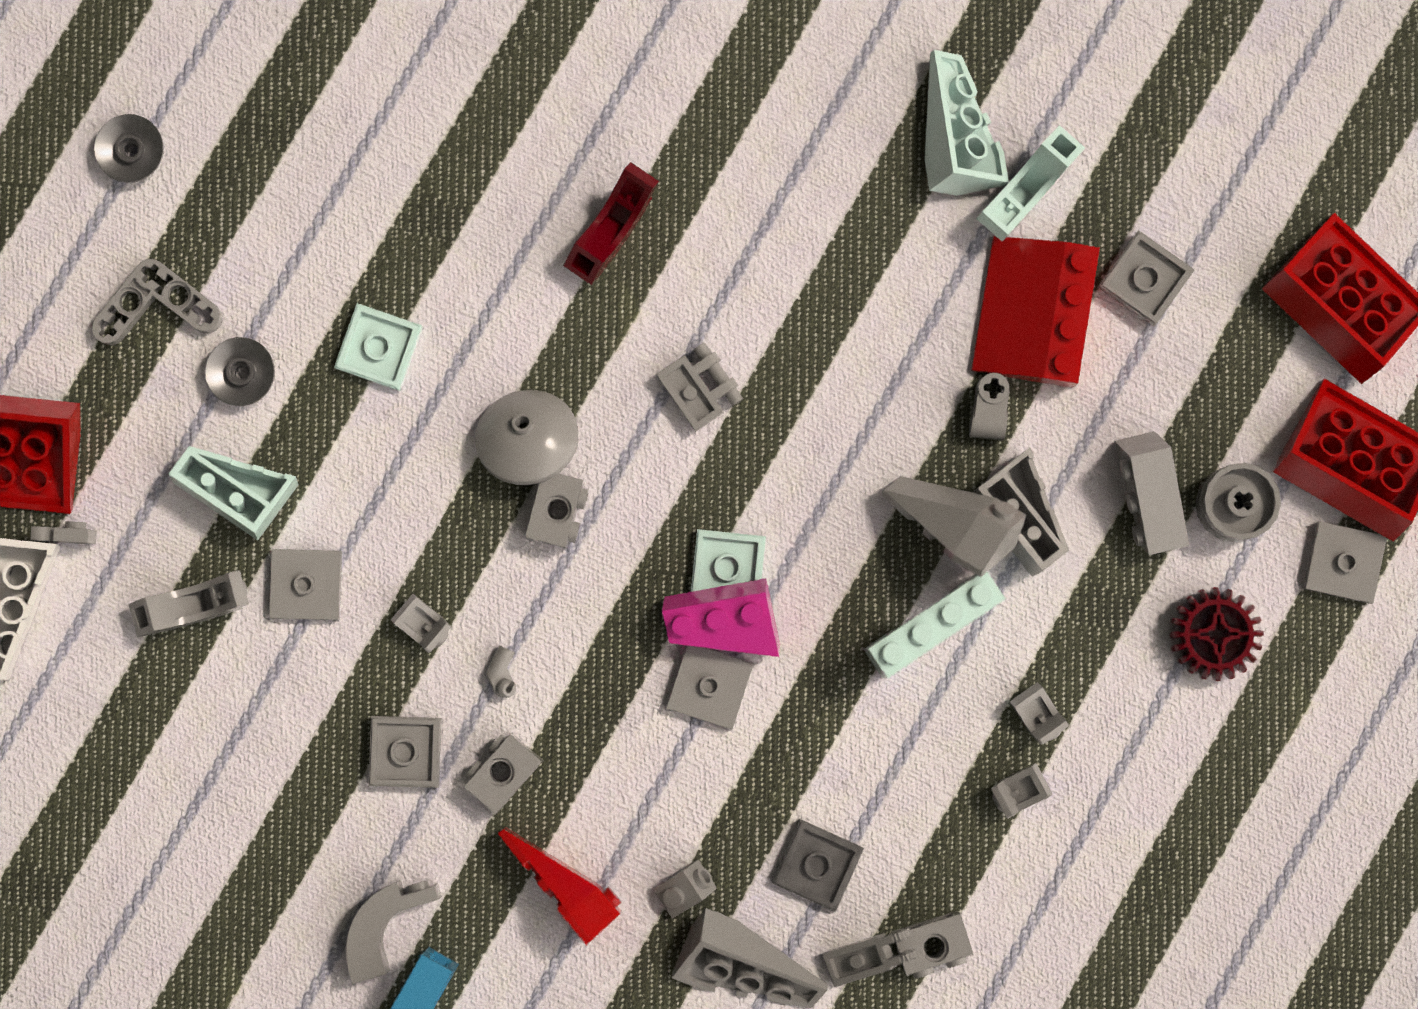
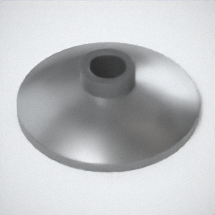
(115, 139)
(223, 367)

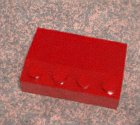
(1346, 298)
(1035, 310)
(38, 453)
(1354, 460)

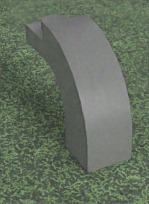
(189, 604)
(364, 942)

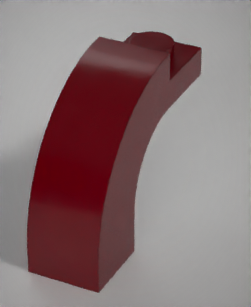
(612, 225)

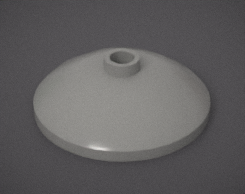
(527, 453)

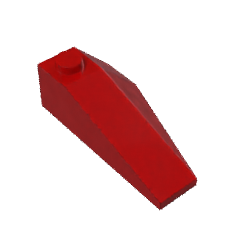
(579, 898)

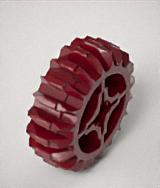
(1215, 618)

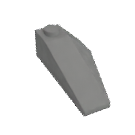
(969, 525)
(736, 958)

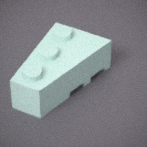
(234, 489)

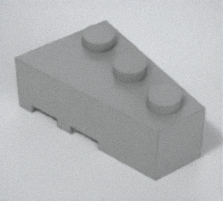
(1152, 493)
(1041, 535)

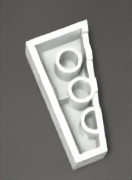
(23, 577)

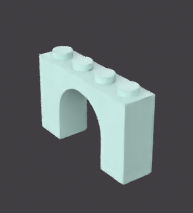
(934, 624)

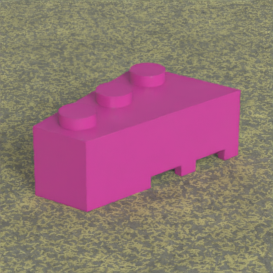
(724, 618)

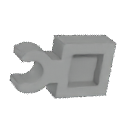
(72, 533)

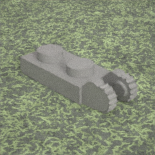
(866, 957)

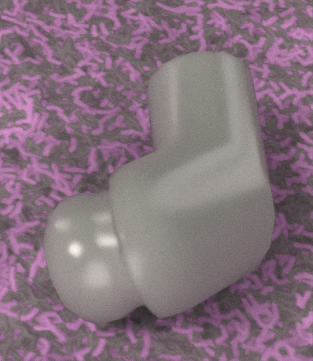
(499, 675)

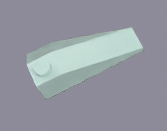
(958, 142)

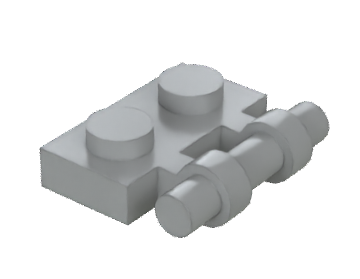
(690, 391)

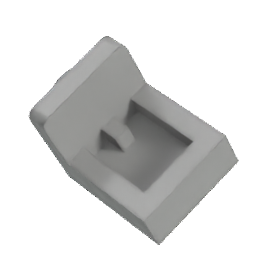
(422, 623)
(1039, 714)
(1020, 790)
(685, 889)

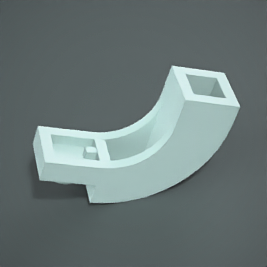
(1031, 183)

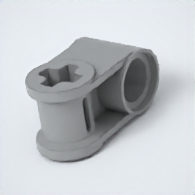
(990, 415)

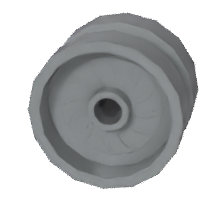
(1258, 499)

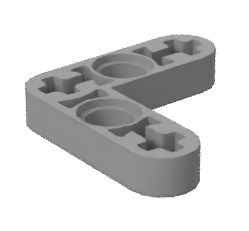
(147, 294)

